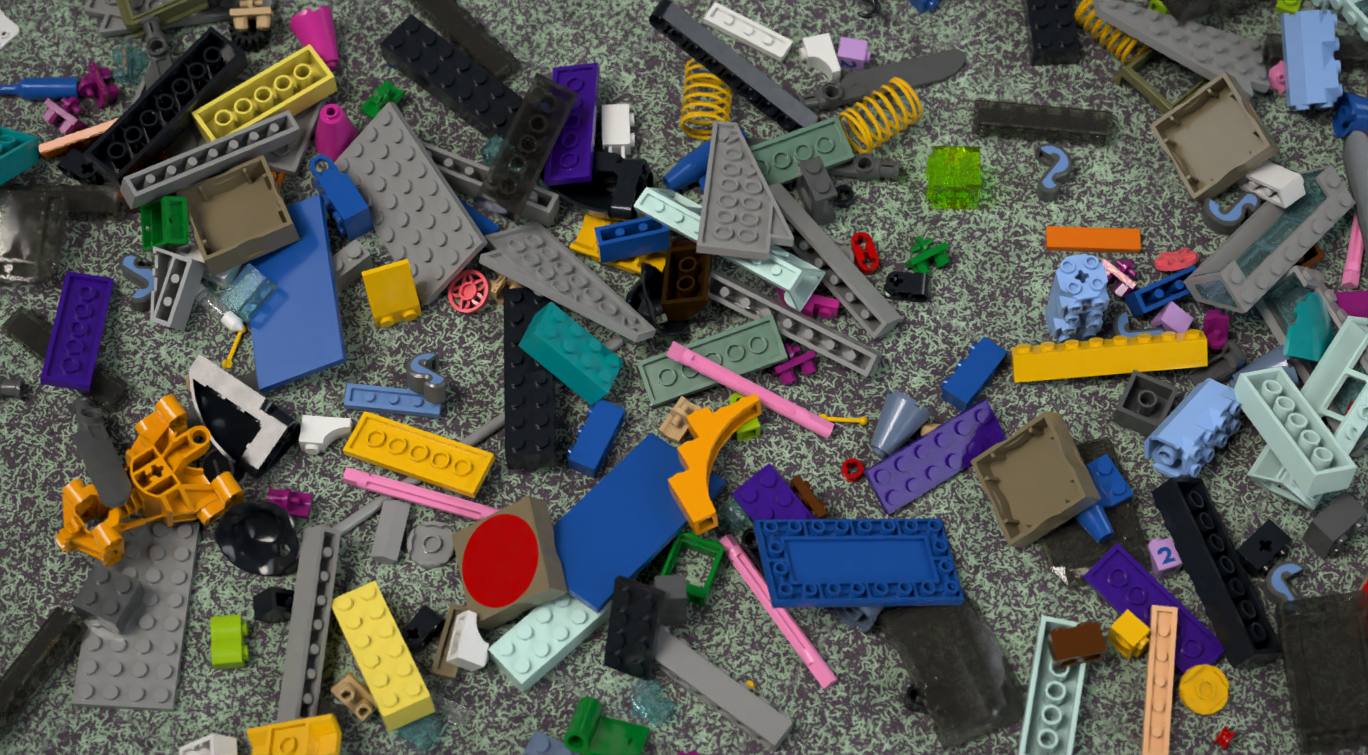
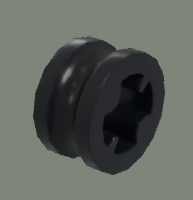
(850, 194)

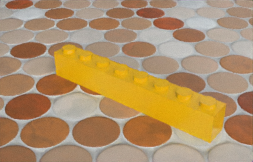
(1109, 356)

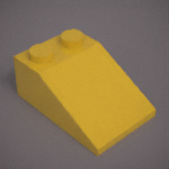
(391, 293)

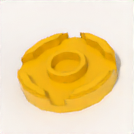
(1204, 689)

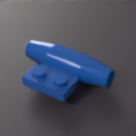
(691, 168)
(1112, 490)

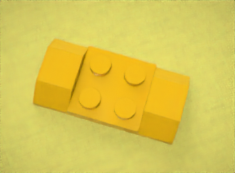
(586, 244)
(298, 737)

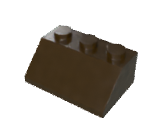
(685, 282)

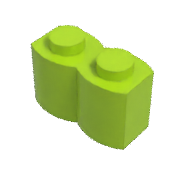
(228, 641)

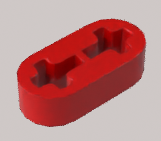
(869, 252)

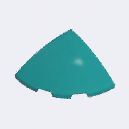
(1312, 331)

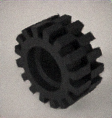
(252, 41)

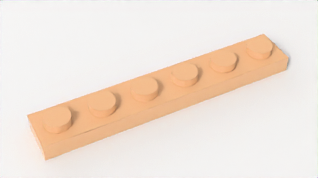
(1159, 680)

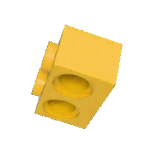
(1129, 635)

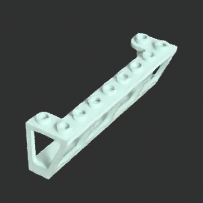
(782, 270)
(1319, 392)

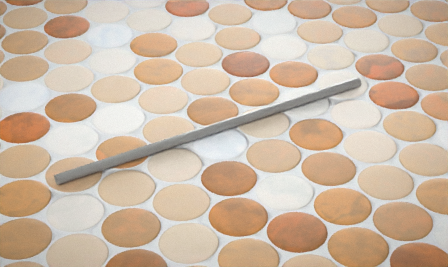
(471, 440)

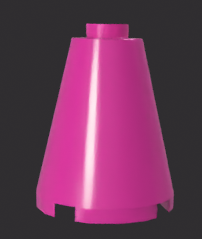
(319, 31)
(334, 132)

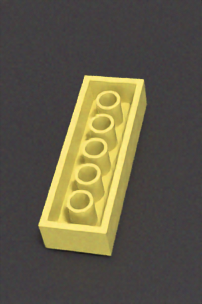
(287, 85)
(382, 656)

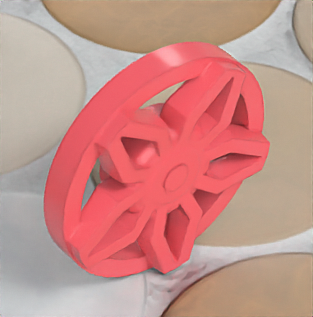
(1176, 260)
(469, 292)

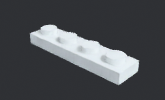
(748, 32)

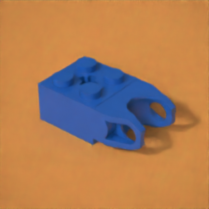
(341, 200)

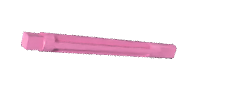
(1354, 257)
(746, 388)
(417, 495)
(780, 615)

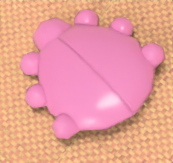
(1277, 77)

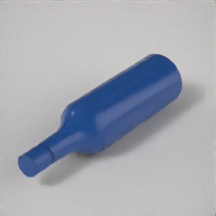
(44, 87)

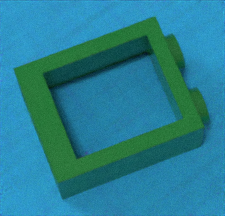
(162, 232)
(707, 547)

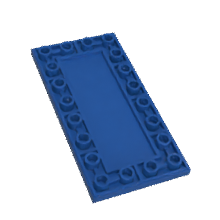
(300, 322)
(622, 522)
(857, 563)

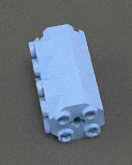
(1309, 59)
(1077, 299)
(1189, 432)

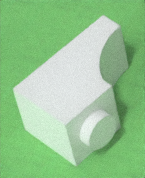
(820, 54)
(320, 431)
(466, 645)
(211, 745)

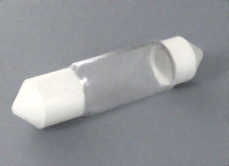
(209, 302)

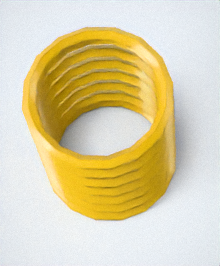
(1118, 48)
(713, 83)
(862, 126)

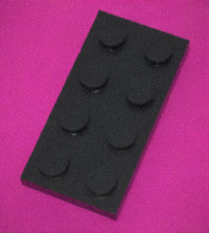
(633, 628)

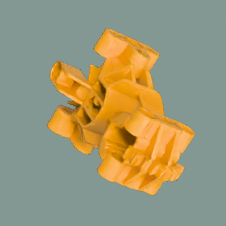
(160, 487)

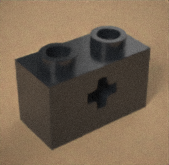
(1267, 537)

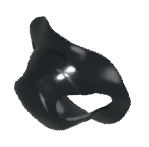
(646, 300)
(256, 538)

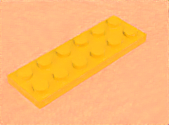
(419, 454)

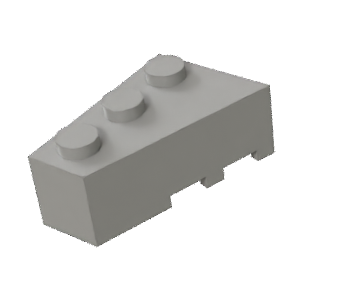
(174, 288)

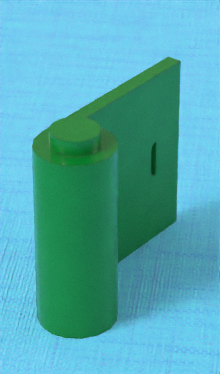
(600, 735)

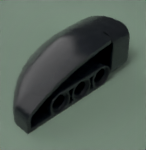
(613, 188)
(240, 420)

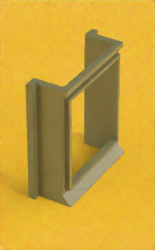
(168, 12)
(1130, 74)

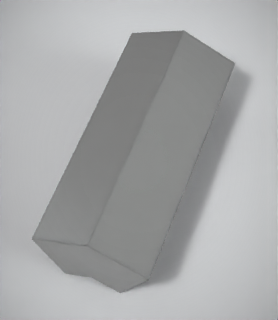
(390, 531)

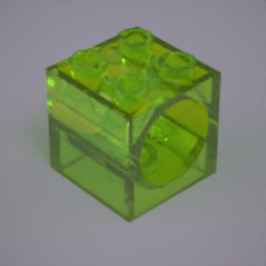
(953, 177)

